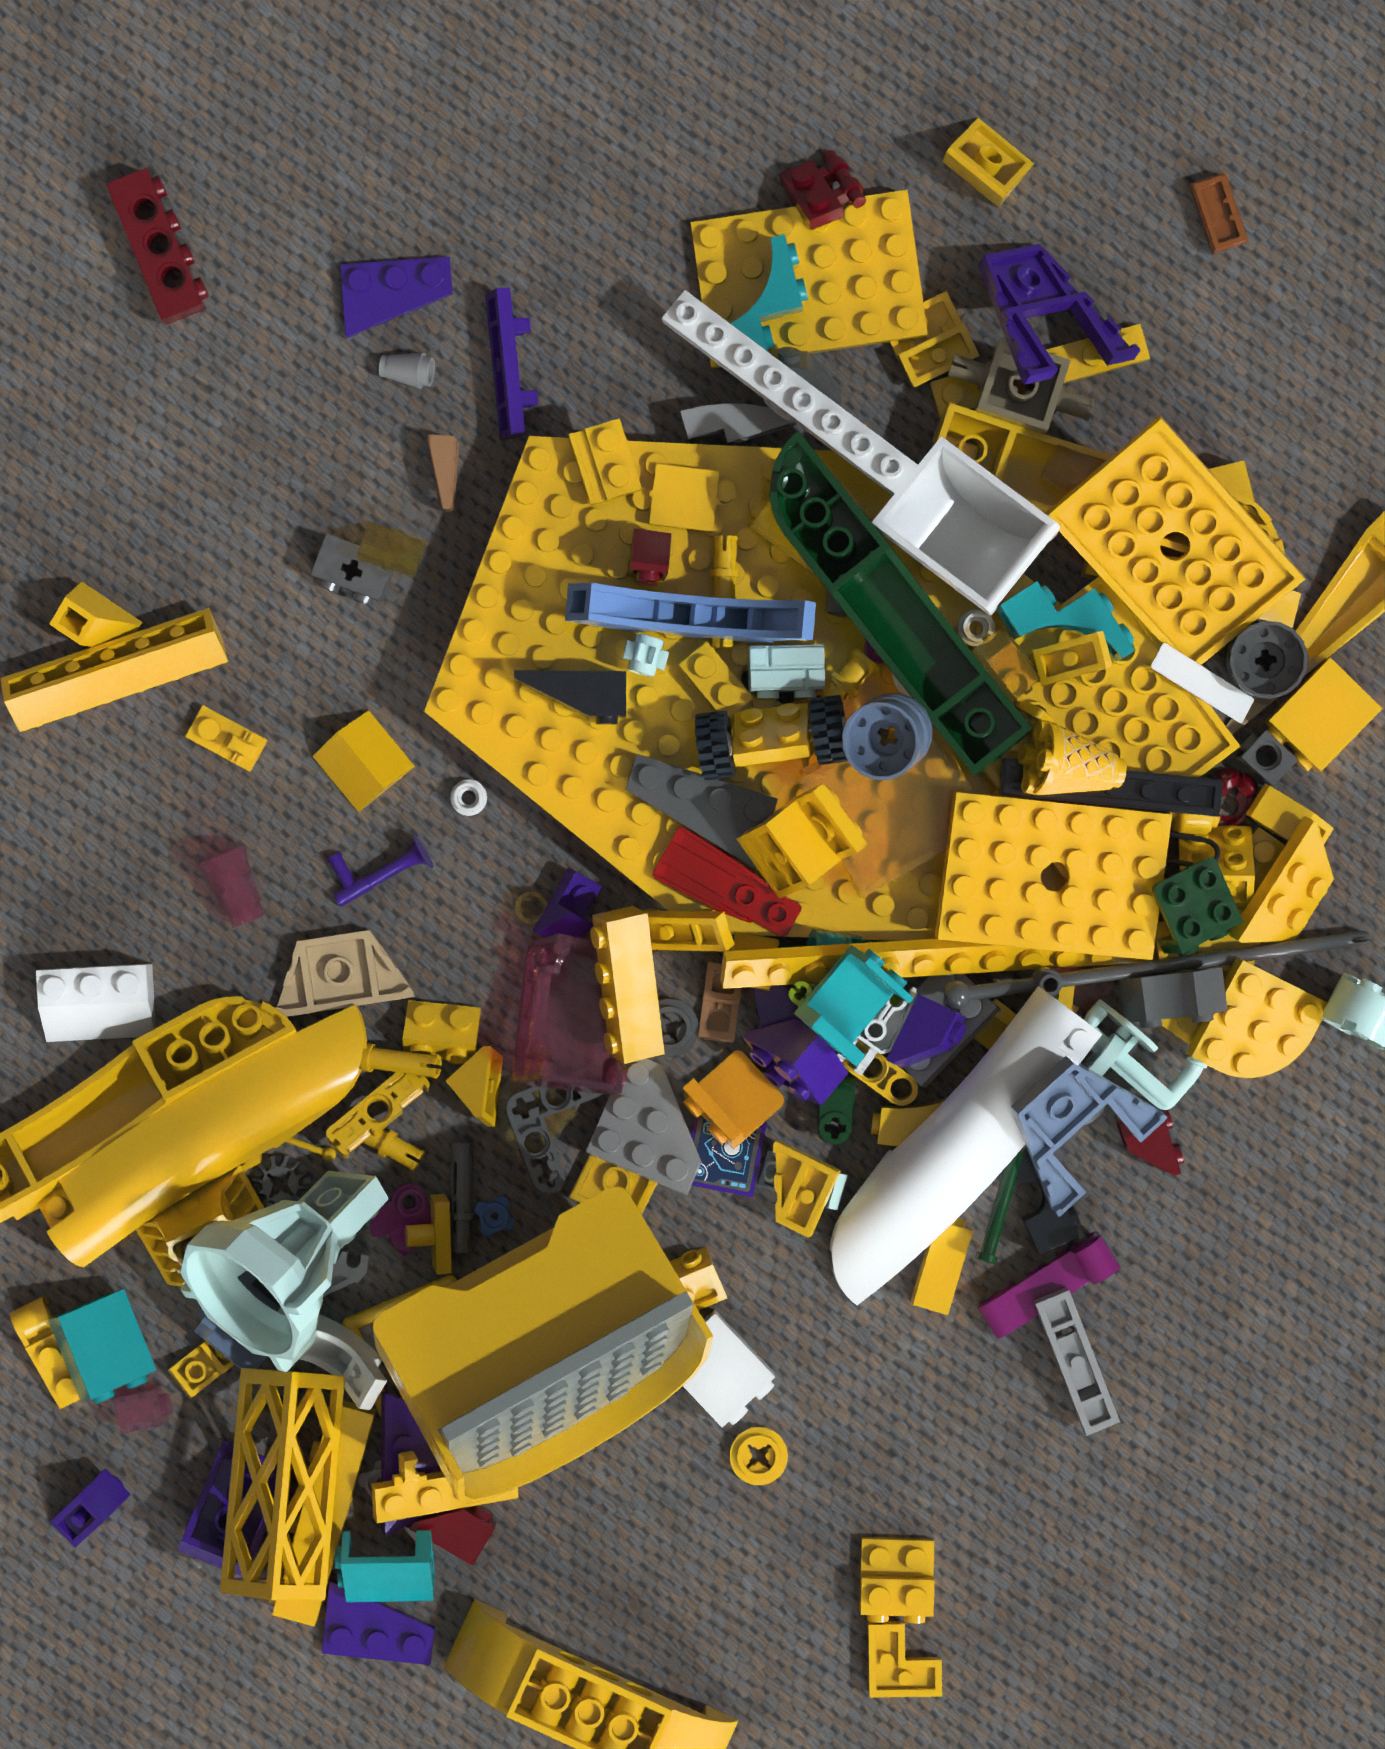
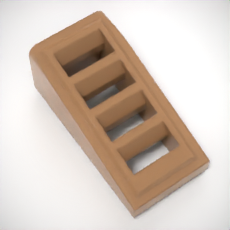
(445, 462)

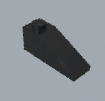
(585, 692)

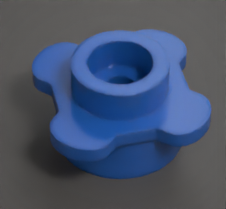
(489, 1225)

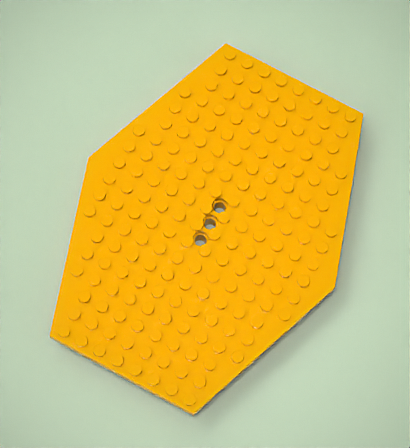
(581, 768)

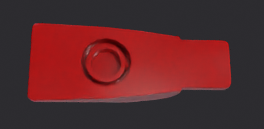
(723, 883)

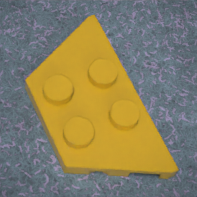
(1289, 889)

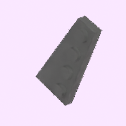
(705, 807)

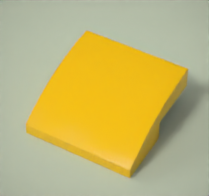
(932, 355)

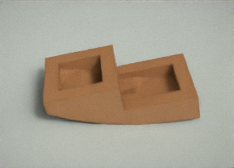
(718, 1008)

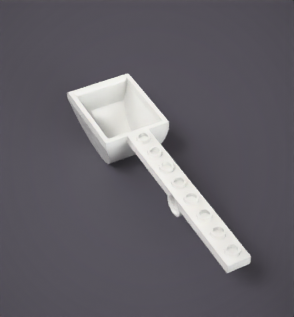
(941, 510)

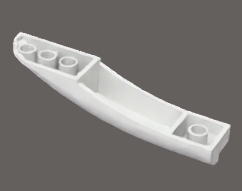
(953, 1152)

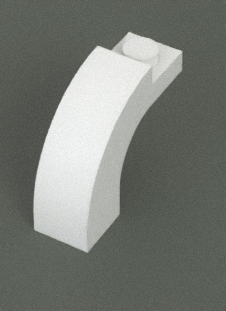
(348, 1355)

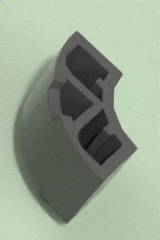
(1174, 995)

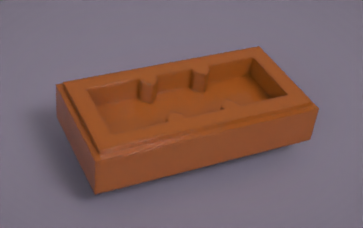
(1218, 213)

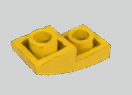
(199, 1369)

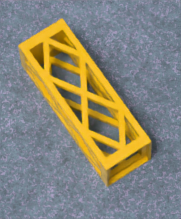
(277, 1513)

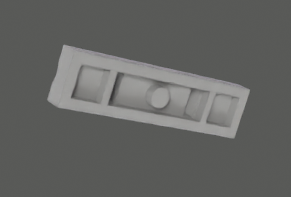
(1076, 1361)

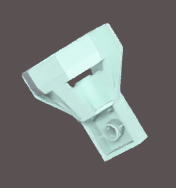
(290, 1253)

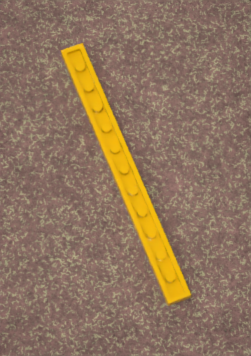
(904, 957)

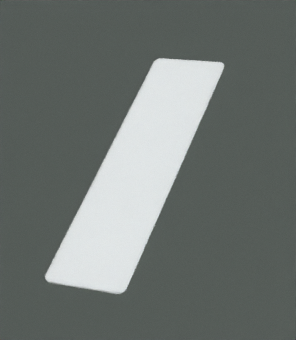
(1202, 683)

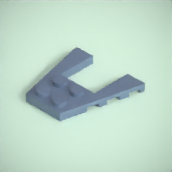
(1059, 1108)

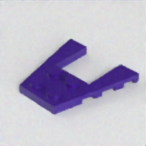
(1032, 284)

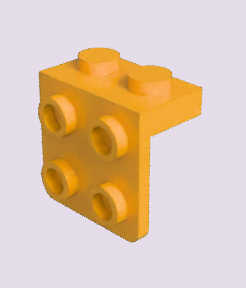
(733, 1099)

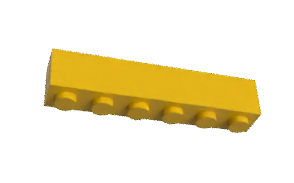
(113, 670)
(354, 1436)

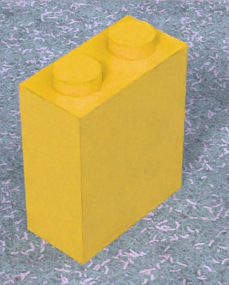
(1322, 716)

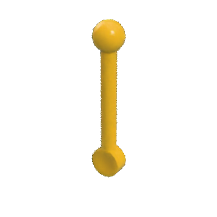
(328, 1153)

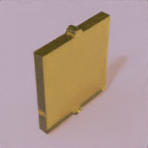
(391, 549)
(1007, 663)

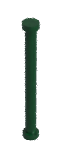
(999, 1210)

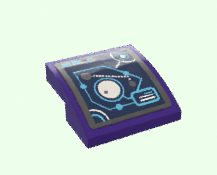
(722, 1166)

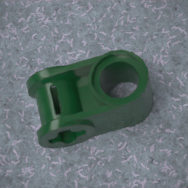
(837, 1105)

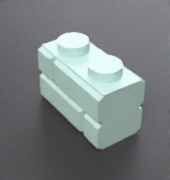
(786, 670)

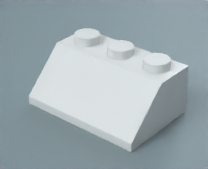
(96, 1002)

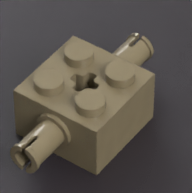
(1000, 397)

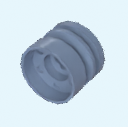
(867, 732)

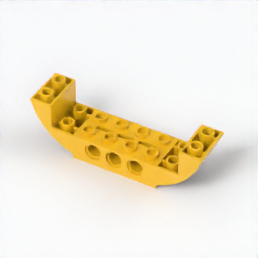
(570, 1695)

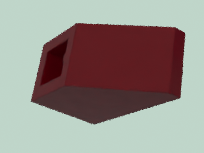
(649, 556)
(1156, 1147)

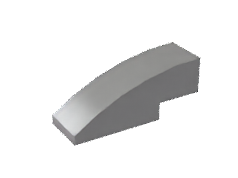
(735, 421)

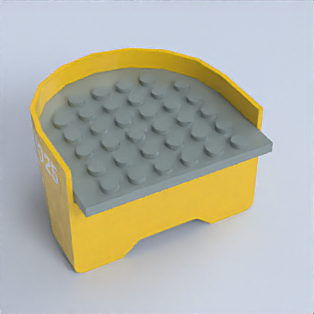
(544, 1348)

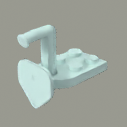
(1114, 1051)

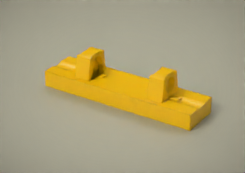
(689, 930)

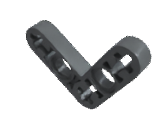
(536, 1123)

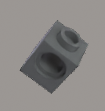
(1281, 758)

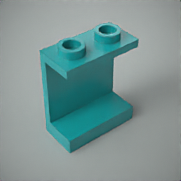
(850, 1000)
(387, 1577)

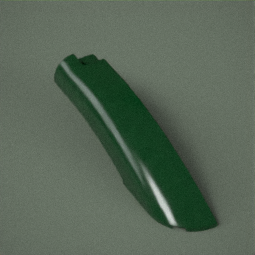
(891, 609)

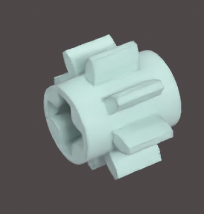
(645, 655)

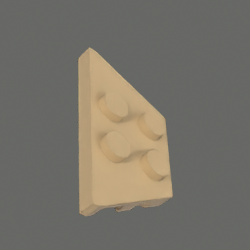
(340, 974)

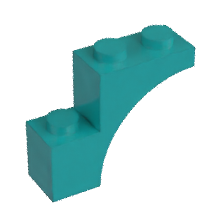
(780, 297)
(1088, 614)

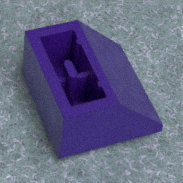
(796, 1059)

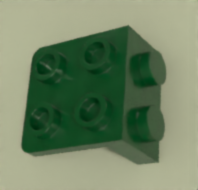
(1195, 907)

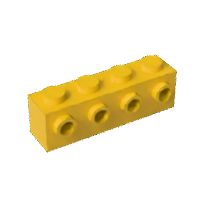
(627, 984)

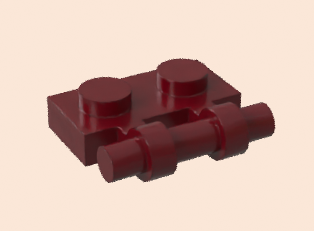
(811, 191)

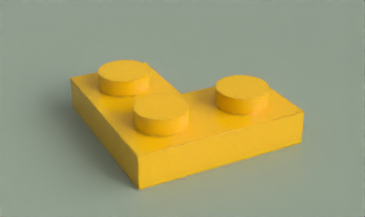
(893, 1673)

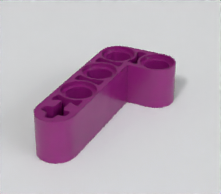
(1072, 1269)

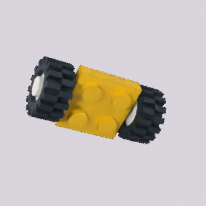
(770, 736)

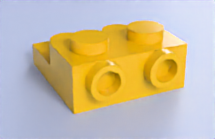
(897, 1579)

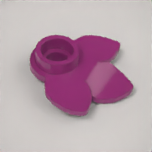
(393, 1216)

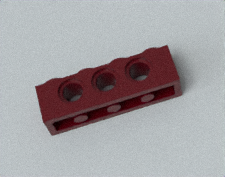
(128, 196)

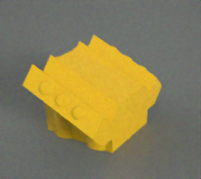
(171, 1230)

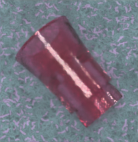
(233, 885)

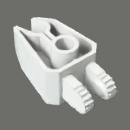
(883, 1031)

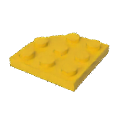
(1264, 1024)

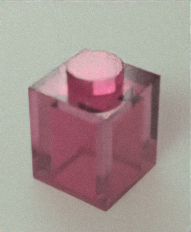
(142, 1408)

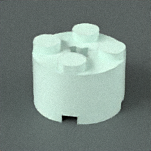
(1358, 1010)

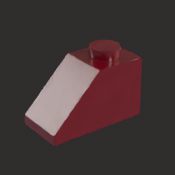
(459, 1530)

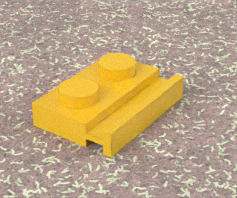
(605, 462)

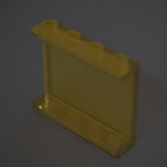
(898, 817)

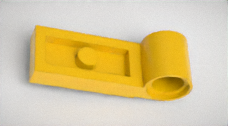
(39, 1341)

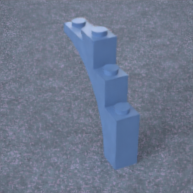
(690, 615)

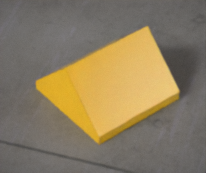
(987, 162)
(363, 760)

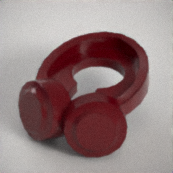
(1247, 789)

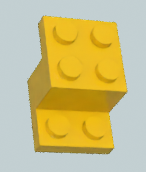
(802, 840)

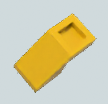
(1282, 814)

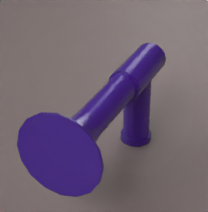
(355, 888)

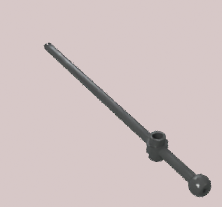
(958, 994)

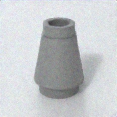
(410, 369)

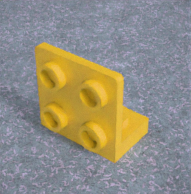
(1235, 858)

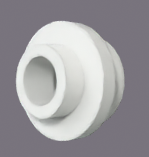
(975, 616)
(460, 806)

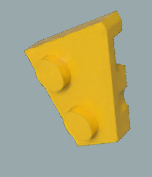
(801, 1188)

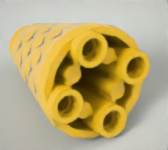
(1067, 763)

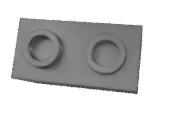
(330, 567)

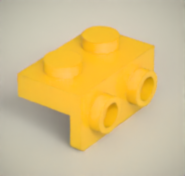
(441, 1030)

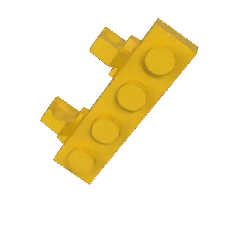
(418, 1493)

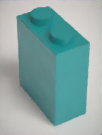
(102, 1346)

